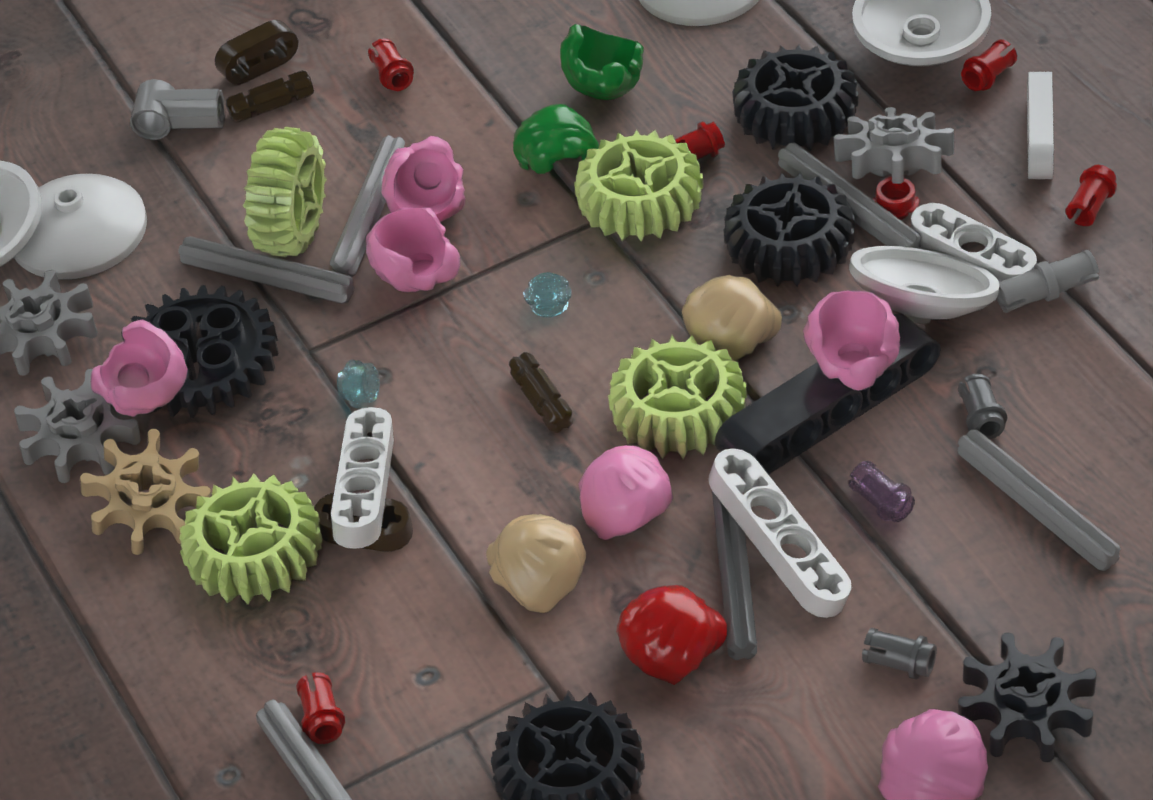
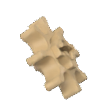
(138, 473)

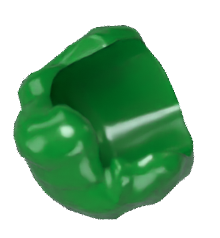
(600, 62)
(551, 136)

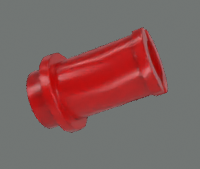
(981, 70)
(394, 71)
(704, 140)
(1096, 186)
(321, 717)

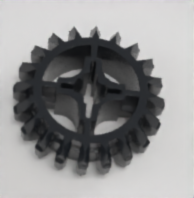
(795, 97)
(789, 229)
(565, 744)

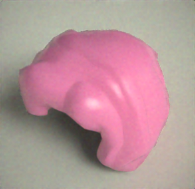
(424, 179)
(411, 250)
(853, 337)
(140, 371)
(623, 491)
(933, 759)

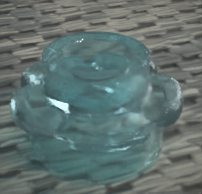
(548, 294)
(358, 383)

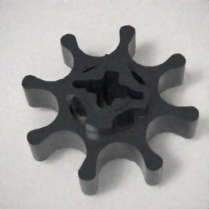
(1027, 696)

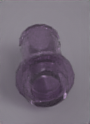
(891, 499)

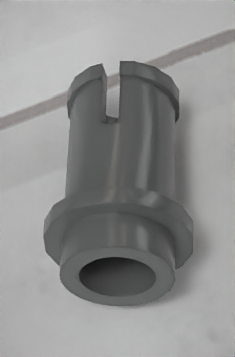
(981, 406)
(900, 653)

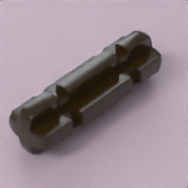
(269, 96)
(541, 392)

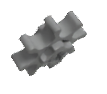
(894, 145)
(43, 321)
(72, 427)

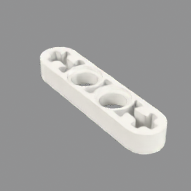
(362, 476)
(785, 529)

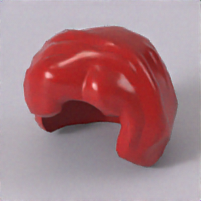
(670, 632)

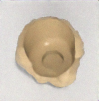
(731, 315)
(537, 560)

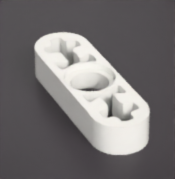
(1040, 125)
(1002, 254)

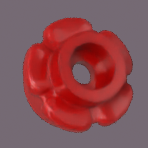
(897, 198)

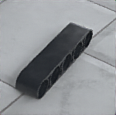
(815, 407)

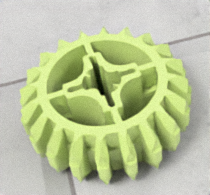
(638, 185)
(284, 191)
(678, 383)
(256, 550)

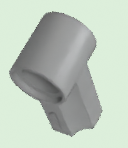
(163, 108)

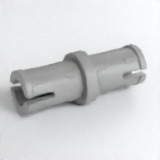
(1047, 280)

